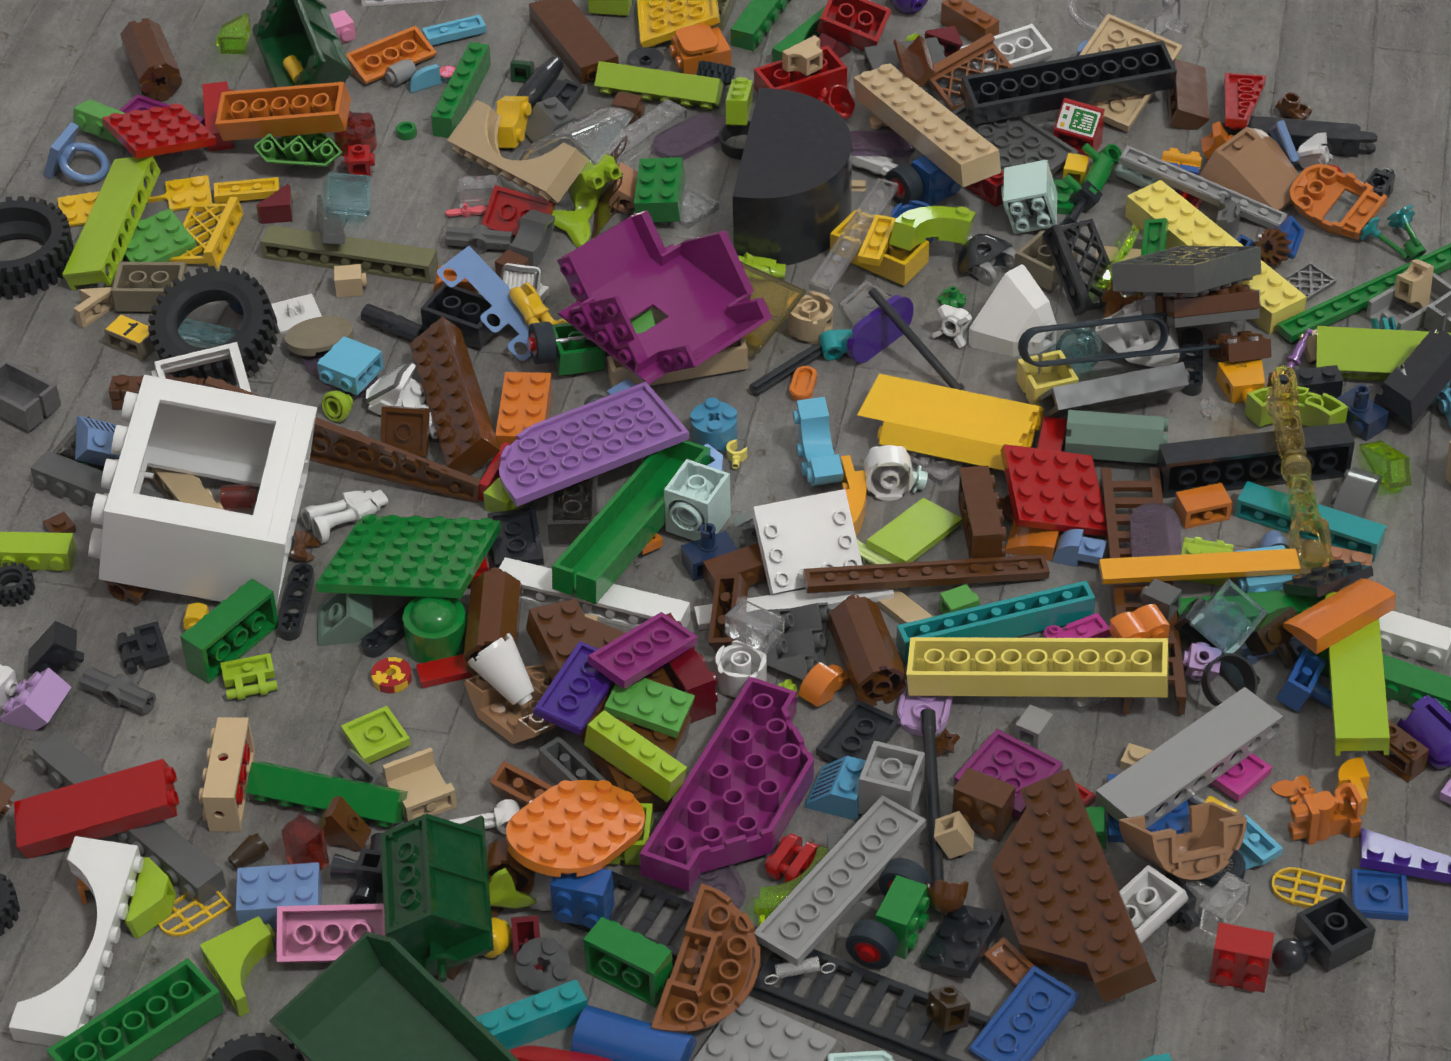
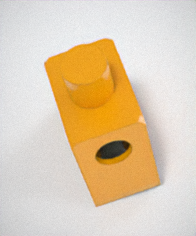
(1240, 378)

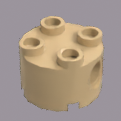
(811, 317)

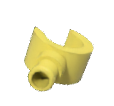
(733, 456)

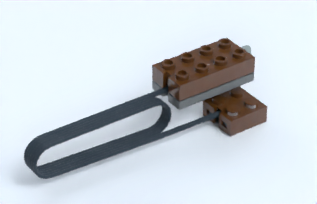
(1217, 306)

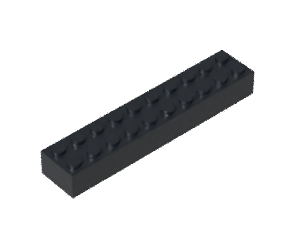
(1079, 78)

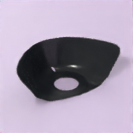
(970, 256)

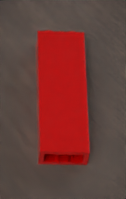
(96, 808)

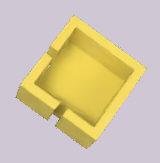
(1052, 376)

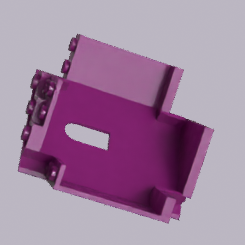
(692, 284)

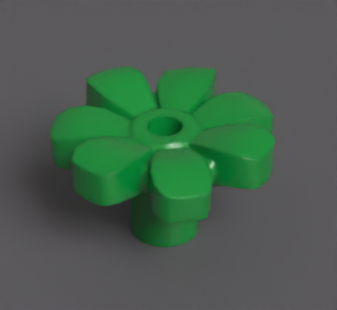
(952, 297)

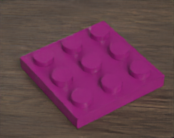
(1013, 763)

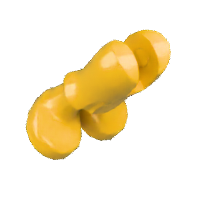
(531, 305)

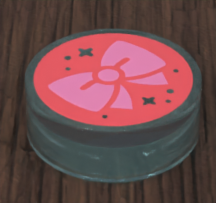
(446, 73)

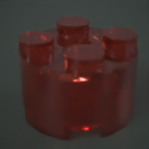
(359, 130)

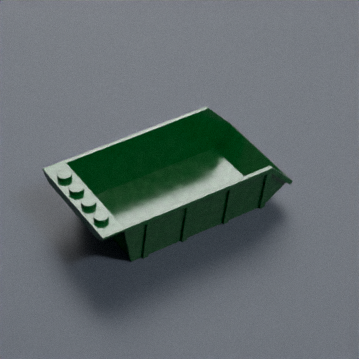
(383, 1008)

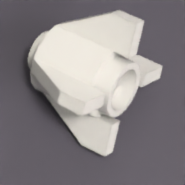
(1313, 152)
(955, 324)

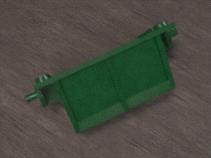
(306, 32)
(437, 891)

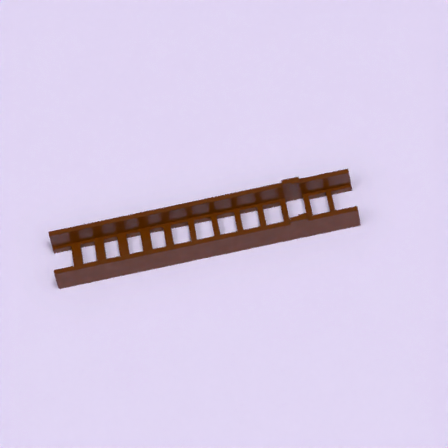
(1113, 537)

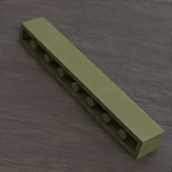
(374, 256)

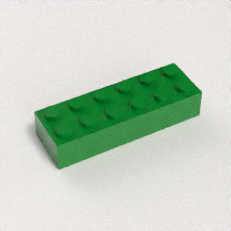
(145, 1020)

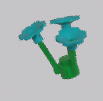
(1399, 219)

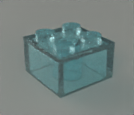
(1228, 617)

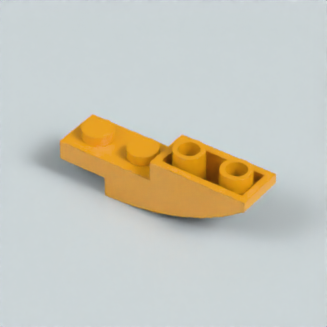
(855, 485)

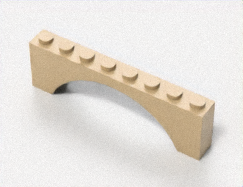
(546, 174)

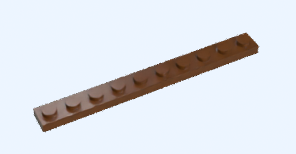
(925, 573)

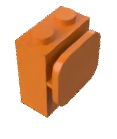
(699, 44)

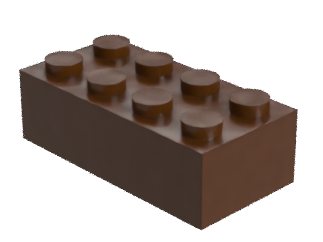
(980, 514)

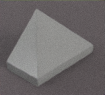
(864, 908)

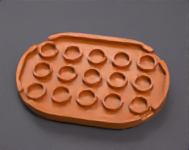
(575, 828)

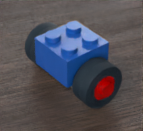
(921, 182)

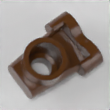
(1291, 108)

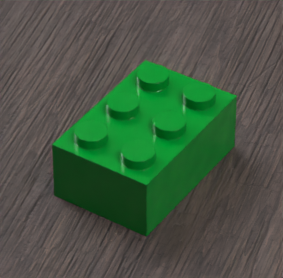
(660, 188)
(627, 961)

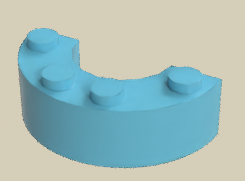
(815, 443)

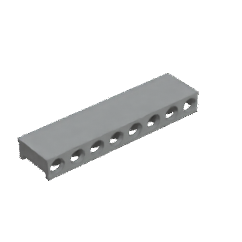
(1189, 758)

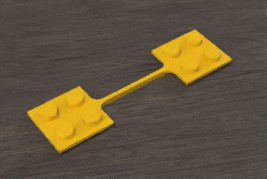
(179, 194)

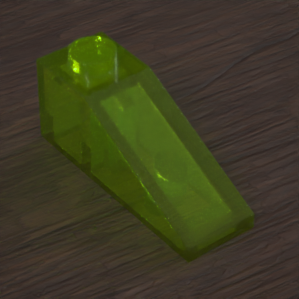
(1389, 463)

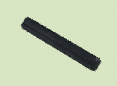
(785, 369)

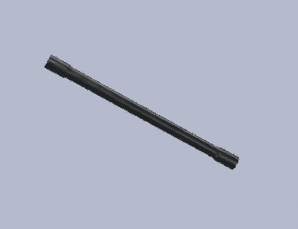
(928, 729)

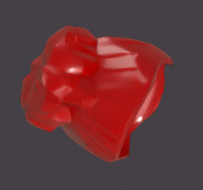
(839, 99)

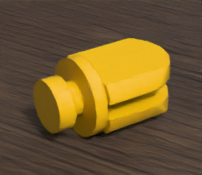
(194, 613)

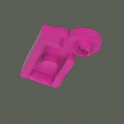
(1087, 627)

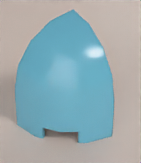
(425, 78)

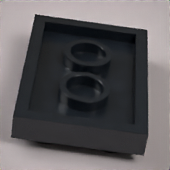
(518, 537)
(1327, 579)
(857, 732)
(962, 941)

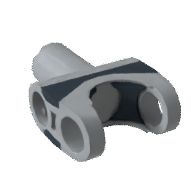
(981, 271)

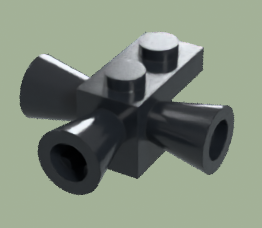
(365, 870)

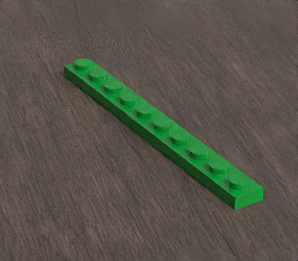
(1356, 298)

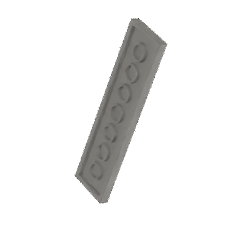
(839, 880)

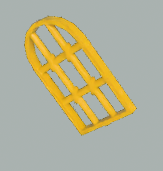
(1297, 881)
(185, 921)

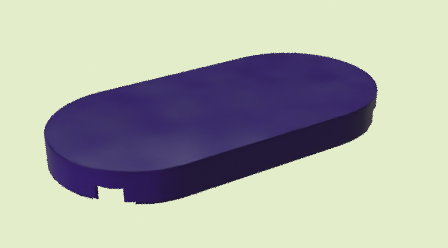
(877, 330)

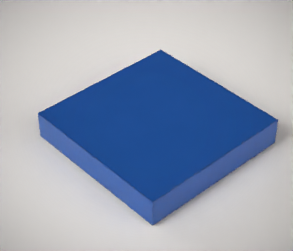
(1380, 894)

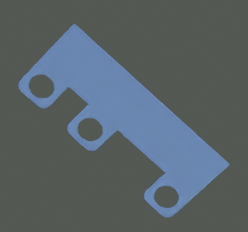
(471, 266)

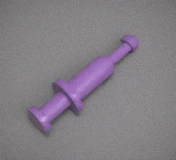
(1293, 359)

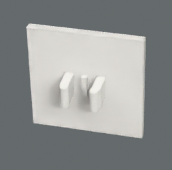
(295, 311)

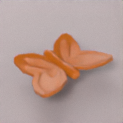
(1293, 789)

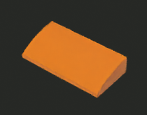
(371, 61)
(1032, 541)
(1341, 614)

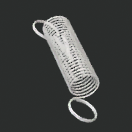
(810, 965)

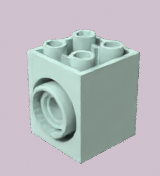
(1029, 196)
(696, 498)

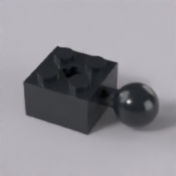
(1329, 931)

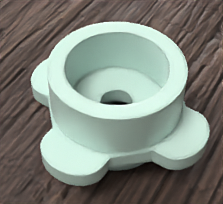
(920, 479)

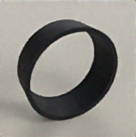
(731, 130)
(1242, 664)

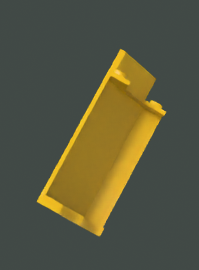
(949, 420)

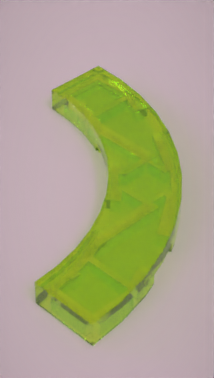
(1125, 244)

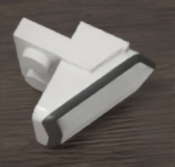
(516, 275)
(396, 389)

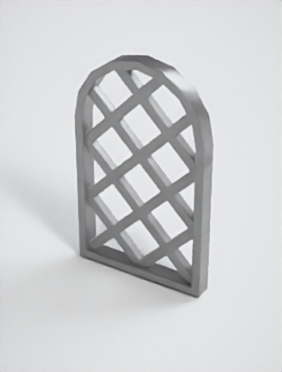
(1330, 280)

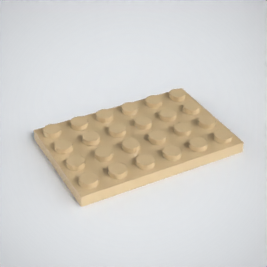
(1116, 34)

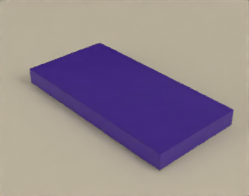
(574, 692)

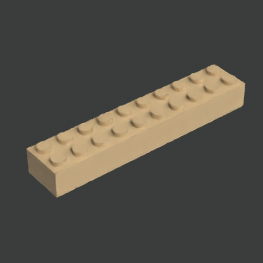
(927, 125)

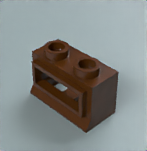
(1406, 750)

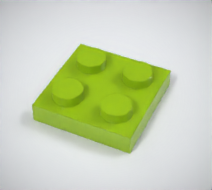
(376, 735)

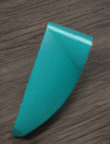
(834, 343)

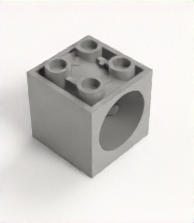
(891, 773)

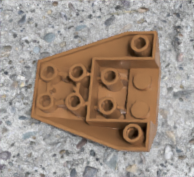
(1253, 167)
(510, 720)

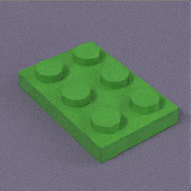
(651, 706)

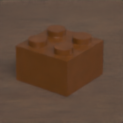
(985, 803)

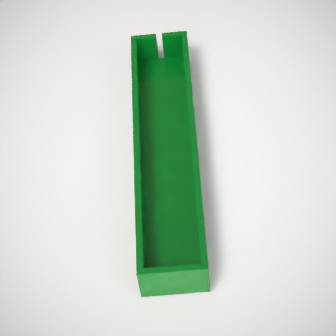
(622, 526)

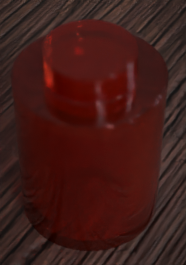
(238, 496)

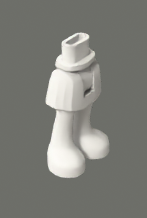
(349, 509)

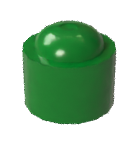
(434, 628)

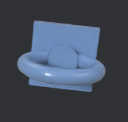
(63, 151)

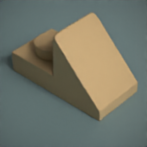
(94, 305)

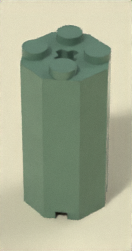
(1116, 436)

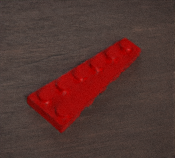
(1241, 98)

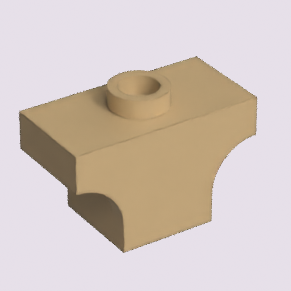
(803, 57)
(1415, 284)

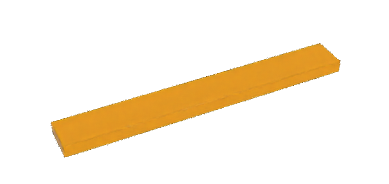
(1199, 566)

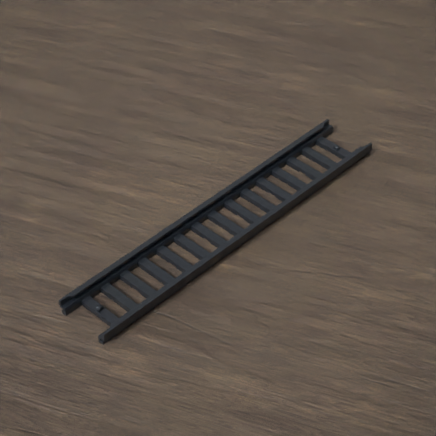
(809, 1007)

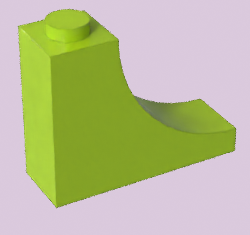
(234, 955)

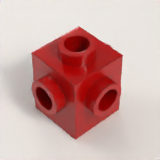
(359, 160)

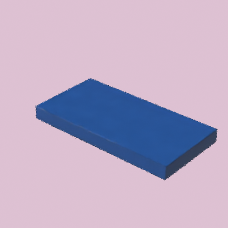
(1025, 1019)

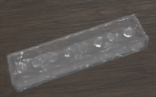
(646, 128)

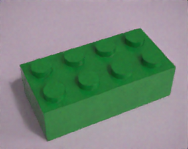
(229, 630)

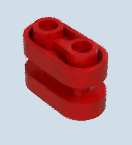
(790, 858)

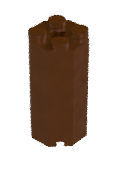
(151, 59)
(492, 612)
(867, 650)

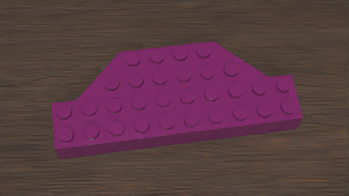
(736, 792)

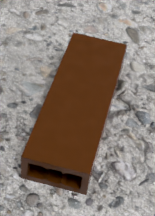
(572, 37)

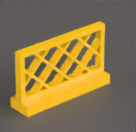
(219, 236)

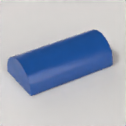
(627, 1038)

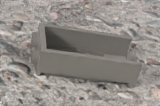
(1379, 306)

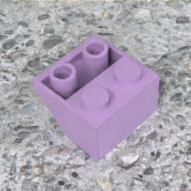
(35, 700)

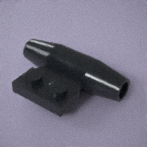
(545, 84)

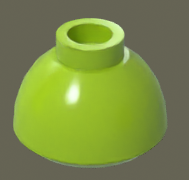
(337, 405)

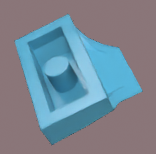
(1258, 846)

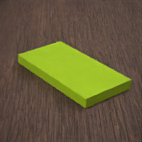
(914, 532)

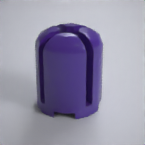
(1431, 727)

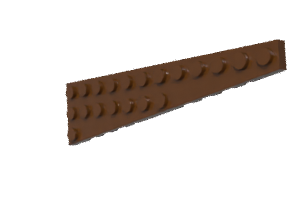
(363, 455)

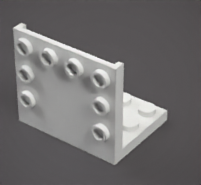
(802, 535)

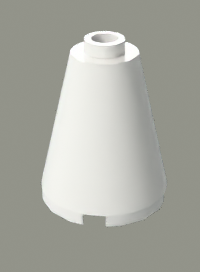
(504, 670)

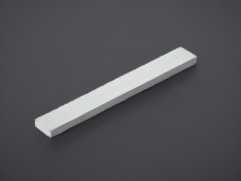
(796, 599)

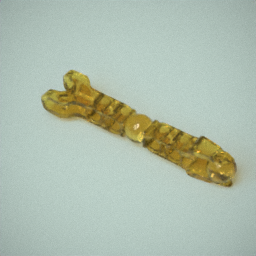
(1296, 470)

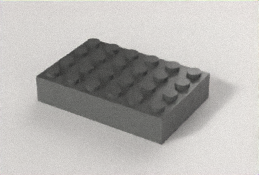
(1186, 270)

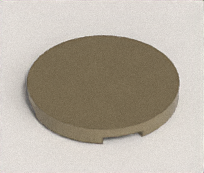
(317, 335)

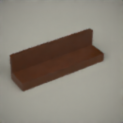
(915, 60)

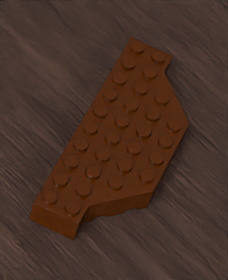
(555, 633)
(1066, 894)

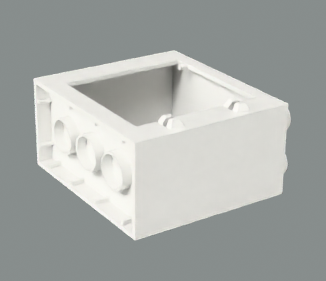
(211, 436)

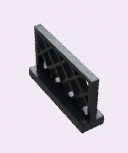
(1070, 269)

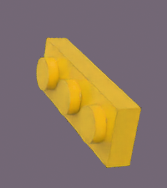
(245, 189)
(876, 240)

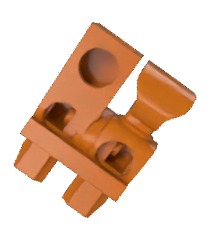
(1326, 815)

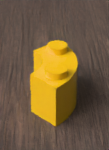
(513, 121)

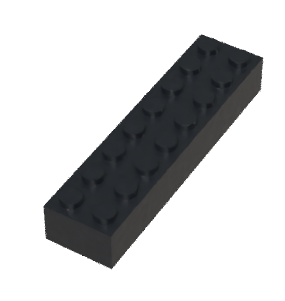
(1251, 459)

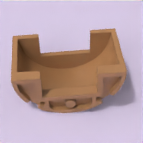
(1189, 855)

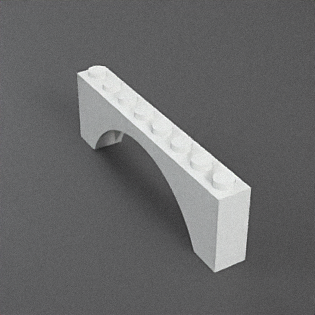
(110, 875)

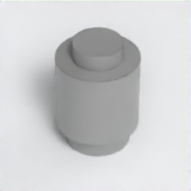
(400, 72)

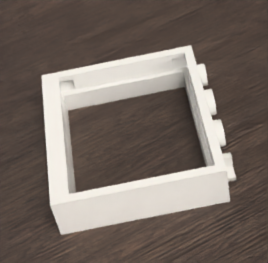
(204, 357)

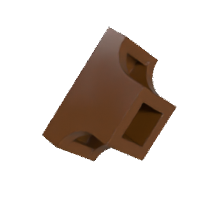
(344, 826)

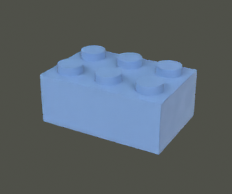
(278, 885)

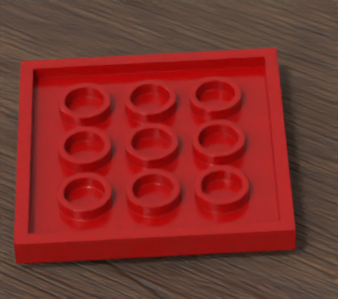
(158, 131)
(1053, 490)

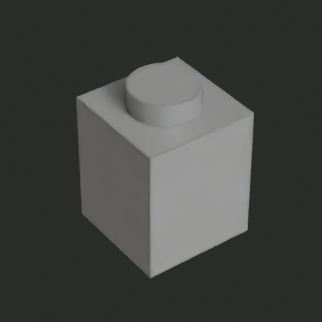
(1034, 726)

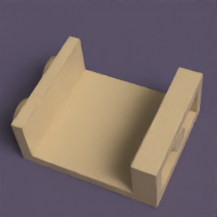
(423, 782)

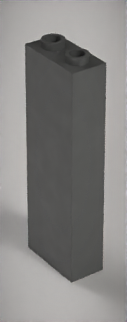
(1114, 390)

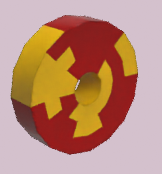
(400, 675)

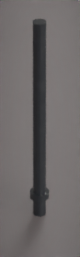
(914, 339)

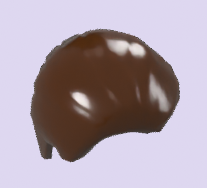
(947, 896)

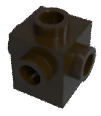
(948, 1008)

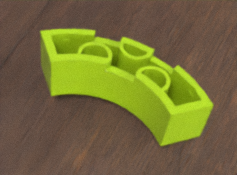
(932, 221)
(1313, 408)

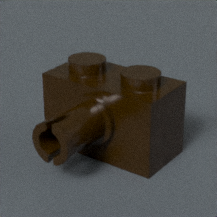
(1271, 636)

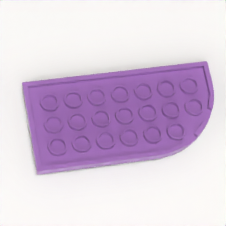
(588, 442)

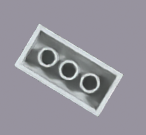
(1019, 47)
(1151, 900)

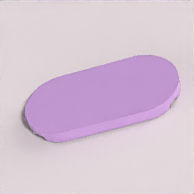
(911, 706)

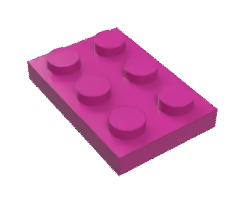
(1243, 777)

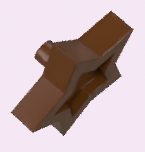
(1005, 505)
(946, 742)

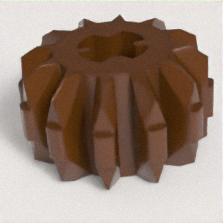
(1273, 246)

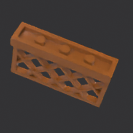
(961, 58)

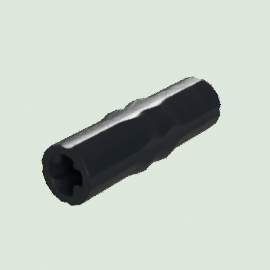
(391, 322)

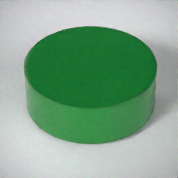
(406, 130)

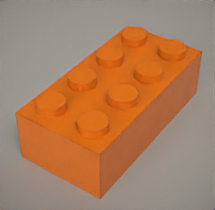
(523, 403)

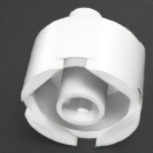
(888, 472)
(736, 665)

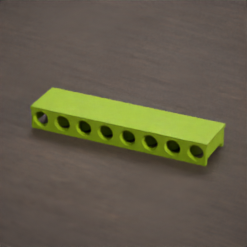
(108, 219)
(1365, 350)
(1359, 691)

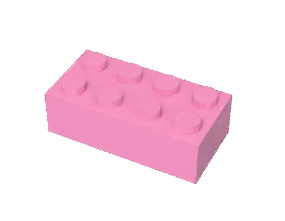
(324, 931)

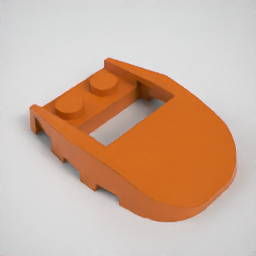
(1320, 188)

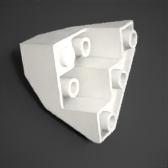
(1009, 312)
(1139, 334)

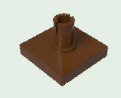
(406, 428)

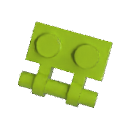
(246, 671)

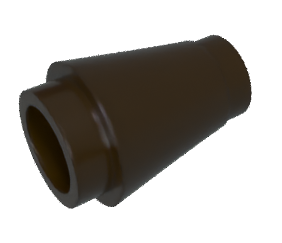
(248, 851)

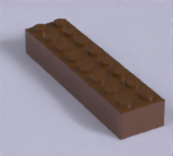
(454, 397)

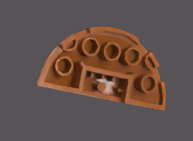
(712, 968)

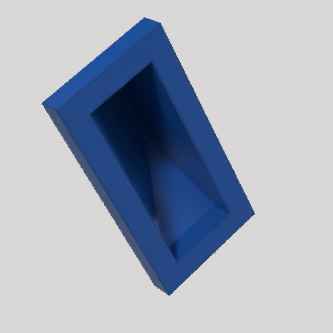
(1295, 234)

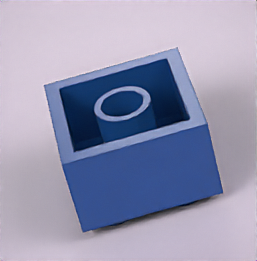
(582, 898)

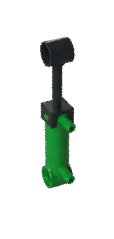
(1089, 191)

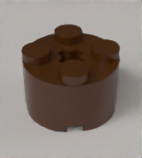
(500, 858)

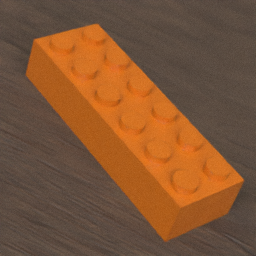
(283, 111)

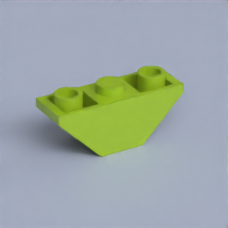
(151, 901)

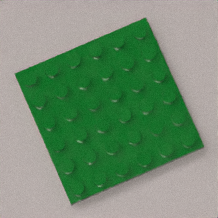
(409, 556)

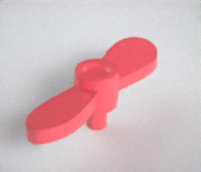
(466, 211)

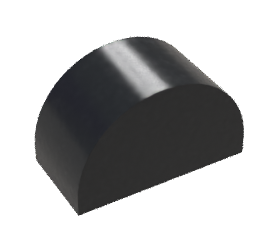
(792, 178)

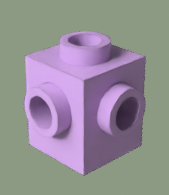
(1197, 658)

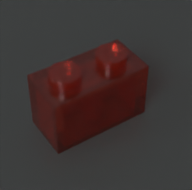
(305, 842)

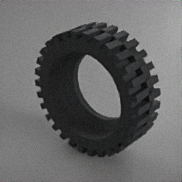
(41, 224)
(253, 337)

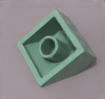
(344, 618)

